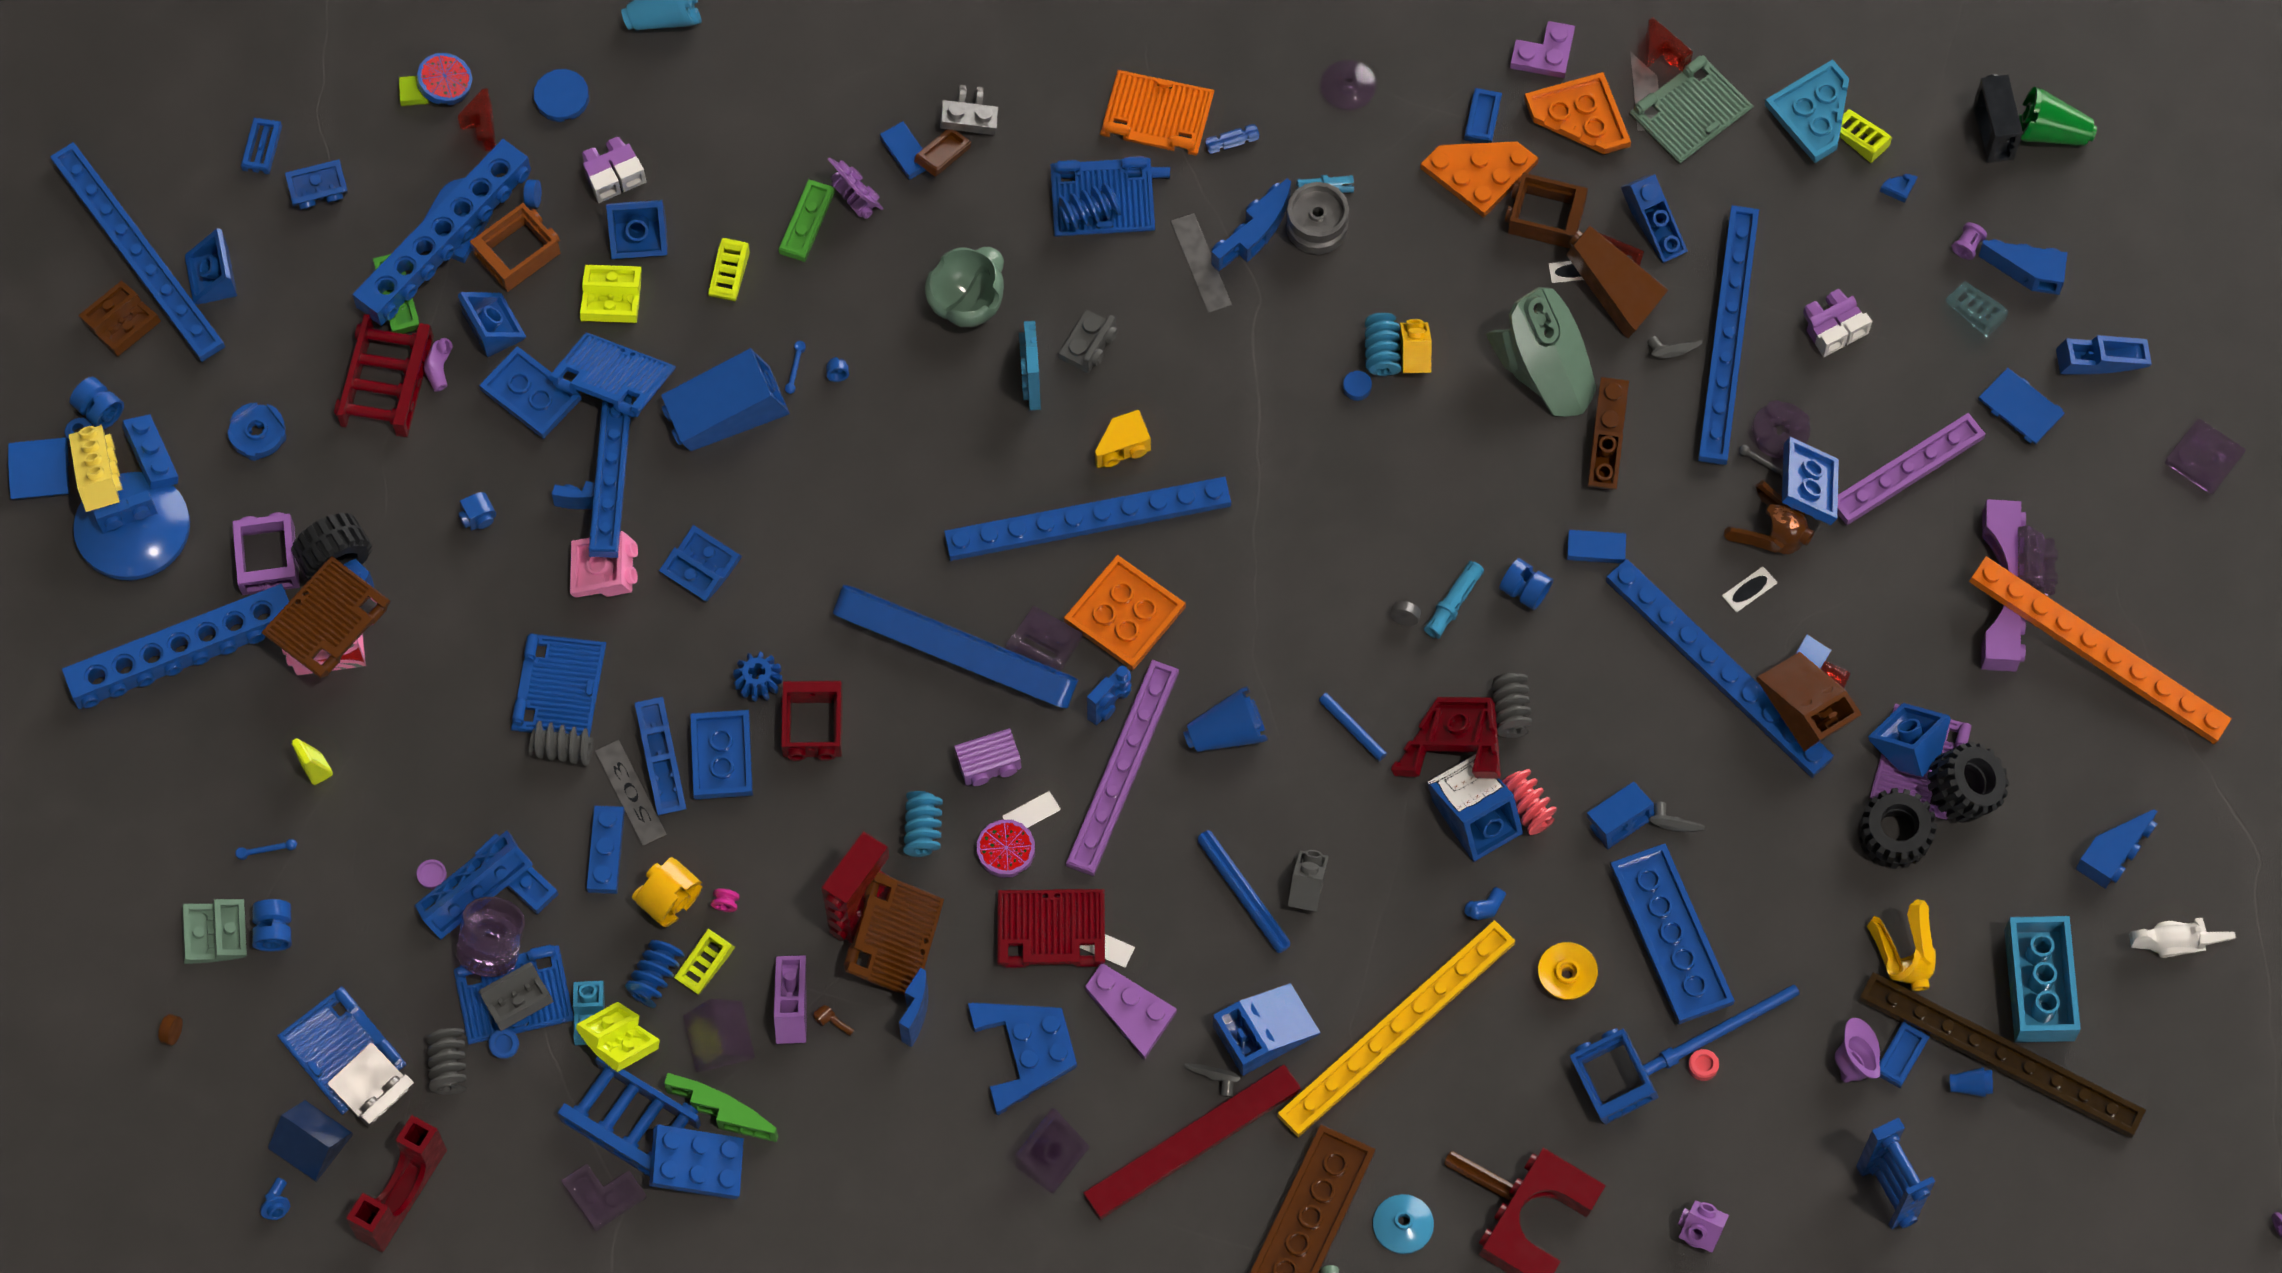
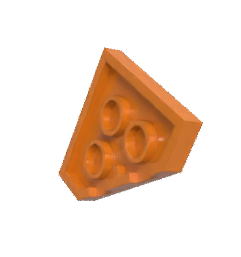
(1582, 112)
(1479, 171)

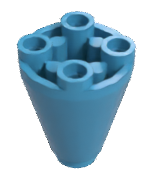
(660, 14)

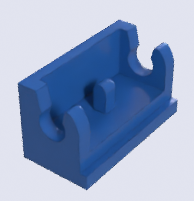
(1621, 815)

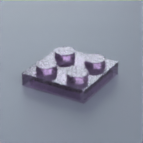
(2205, 456)

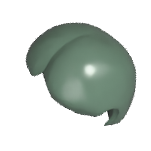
(966, 286)

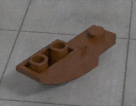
(1608, 433)

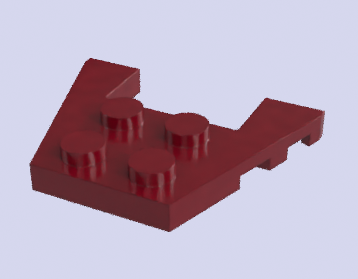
(1456, 726)

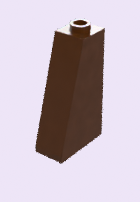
(1615, 279)

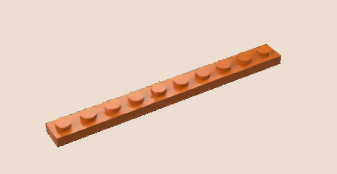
(2100, 650)

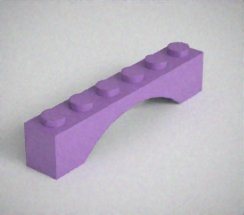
(2002, 641)

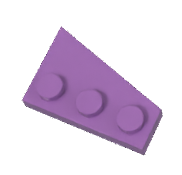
(1132, 1008)

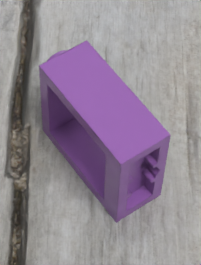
(260, 580)

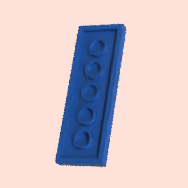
(1672, 933)

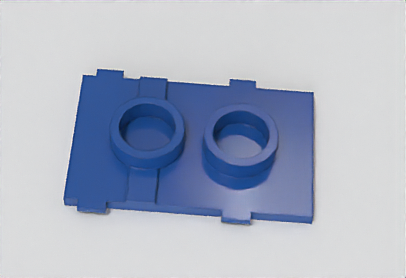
(2021, 406)

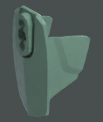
(1550, 363)

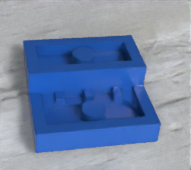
(38, 468)
(700, 563)
(917, 1004)

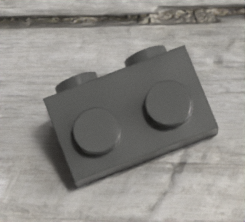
(515, 996)

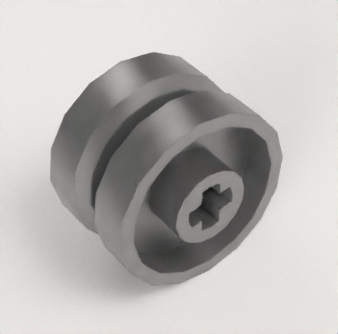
(1317, 218)

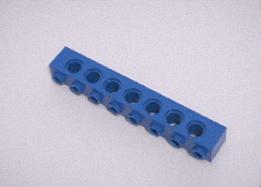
(426, 237)
(164, 644)

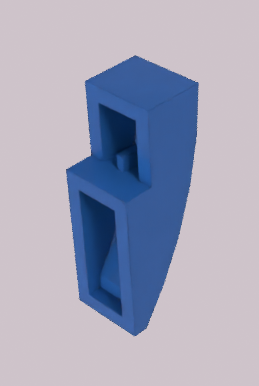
(2102, 355)

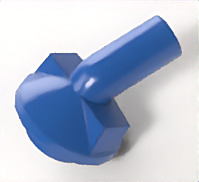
(275, 1205)

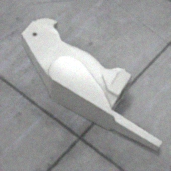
(2177, 938)

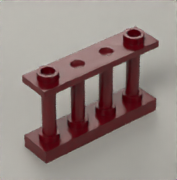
(406, 392)

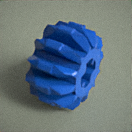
(748, 672)

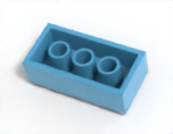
(2042, 979)

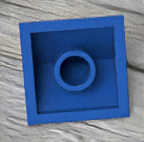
(637, 229)
(210, 269)
(491, 320)

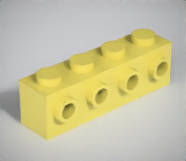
(95, 467)

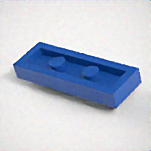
(150, 451)
(605, 849)
(530, 886)

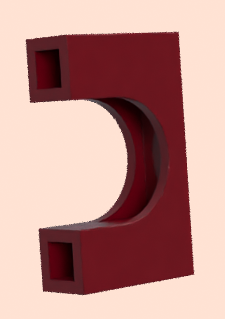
(847, 885)
(1549, 1178)
(379, 1218)

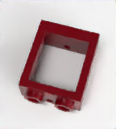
(812, 693)

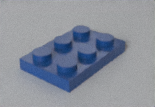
(527, 392)
(1810, 481)
(721, 754)
(696, 1162)

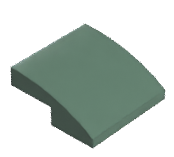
(214, 931)

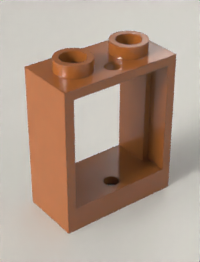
(492, 236)

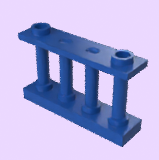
(602, 1132)
(1887, 1161)

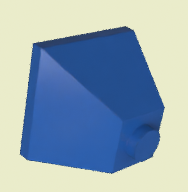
(1911, 738)

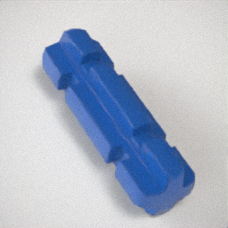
(1232, 138)

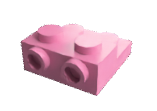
(602, 574)

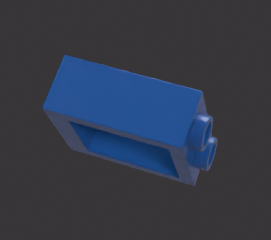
(1627, 1102)

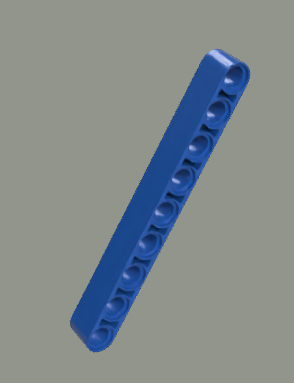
(955, 646)

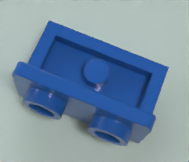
(316, 183)

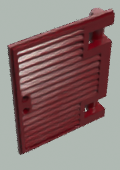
(1051, 926)

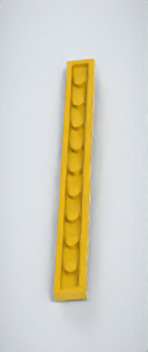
(1396, 1029)

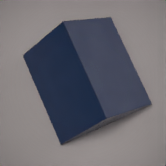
(308, 1139)

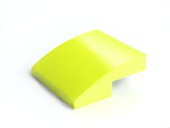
(610, 293)
(617, 1037)

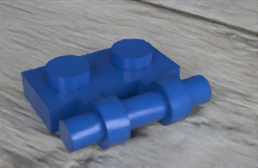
(1102, 699)

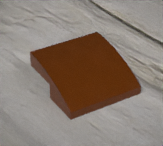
(119, 318)

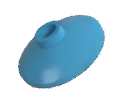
(1398, 1237)

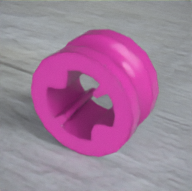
(725, 900)

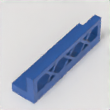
(493, 876)

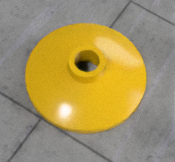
(1572, 958)

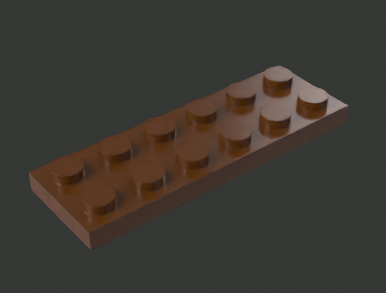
(1315, 1204)

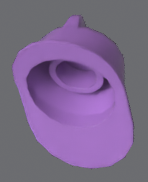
(1859, 1053)

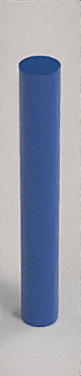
(1352, 726)

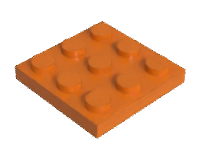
(1125, 612)

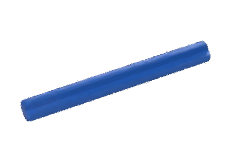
(1244, 891)

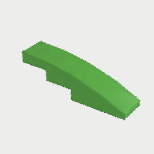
(730, 1113)

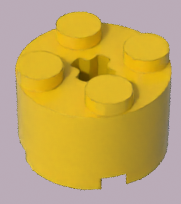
(667, 891)

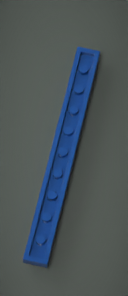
(137, 252)
(1728, 335)
(1087, 518)
(1713, 663)

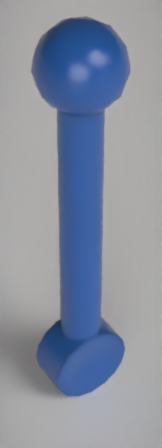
(799, 347)
(242, 853)

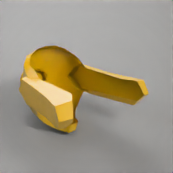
(1921, 964)

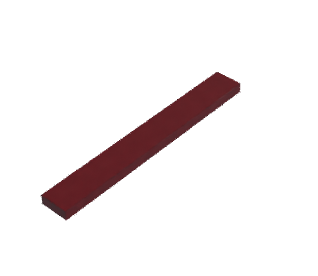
(1192, 1141)

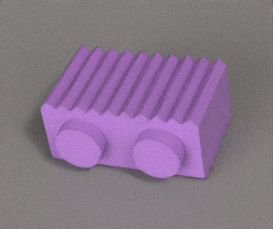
(988, 757)

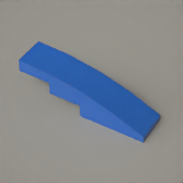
(660, 756)

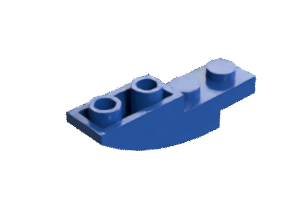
(1261, 223)

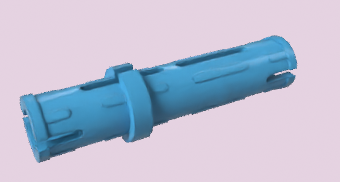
(1448, 608)

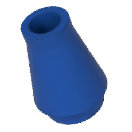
(1972, 1082)

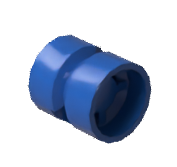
(96, 402)
(1526, 584)
(271, 921)

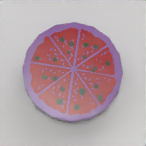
(1005, 848)

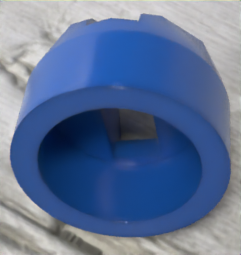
(837, 370)

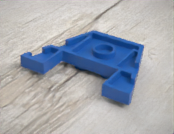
(1038, 1045)

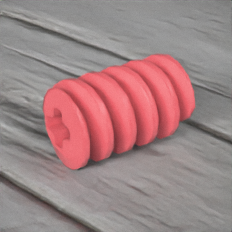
(1528, 803)

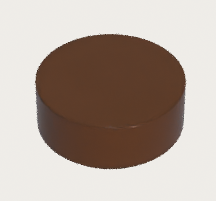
(170, 1029)

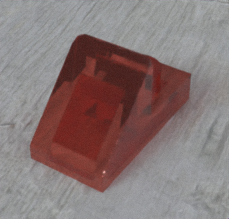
(1662, 42)
(479, 115)

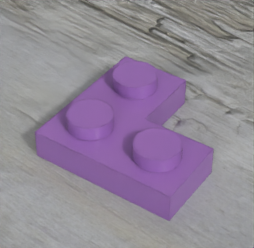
(1545, 58)

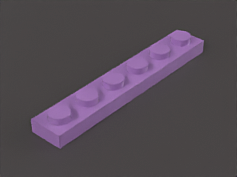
(1908, 468)

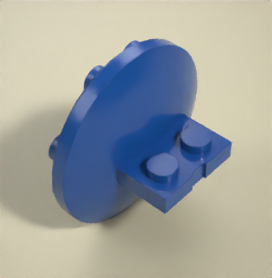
(136, 534)

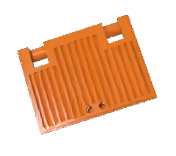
(1157, 113)

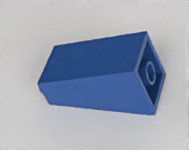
(724, 401)

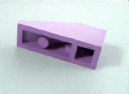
(790, 1000)

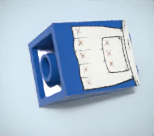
(1476, 809)

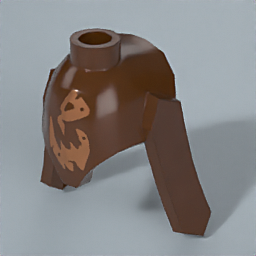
(1788, 527)

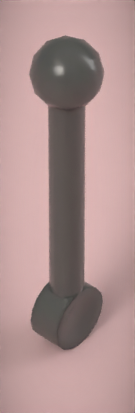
(1745, 450)

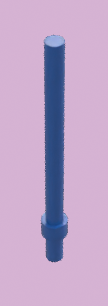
(1671, 1056)

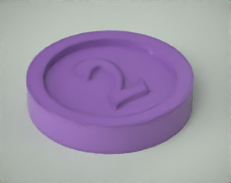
(431, 873)

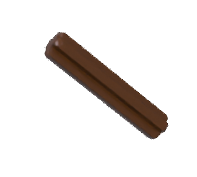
(1479, 1174)

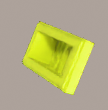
(1868, 151)
(733, 252)
(312, 762)
(707, 938)

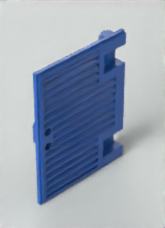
(1133, 194)
(611, 373)
(559, 683)
(479, 1021)
(328, 1042)

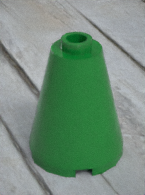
(2054, 121)

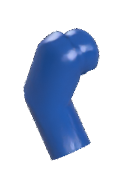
(1485, 908)

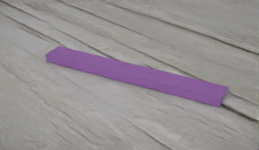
(1122, 768)

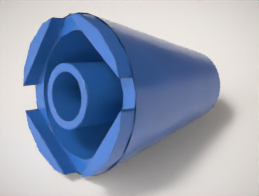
(1227, 724)

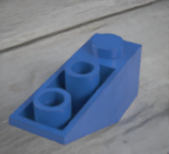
(1654, 216)
(2032, 267)
(2110, 850)

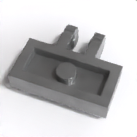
(969, 116)

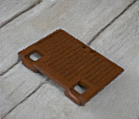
(326, 617)
(894, 933)

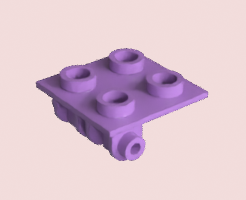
(849, 185)

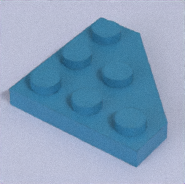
(1813, 109)
(1030, 365)

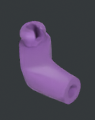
(435, 363)

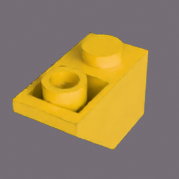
(1415, 346)
(1123, 439)

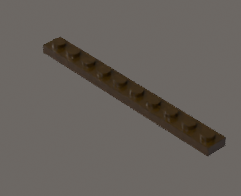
(2002, 1055)

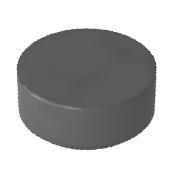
(1405, 613)

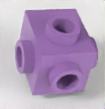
(1702, 1225)

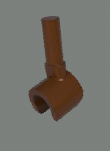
(826, 1014)

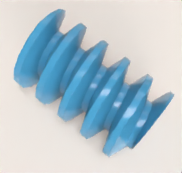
(1382, 344)
(921, 823)

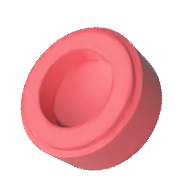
(1703, 1065)

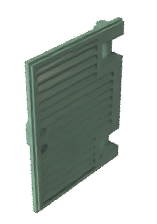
(1691, 109)

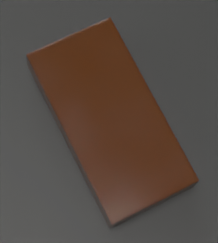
(942, 151)

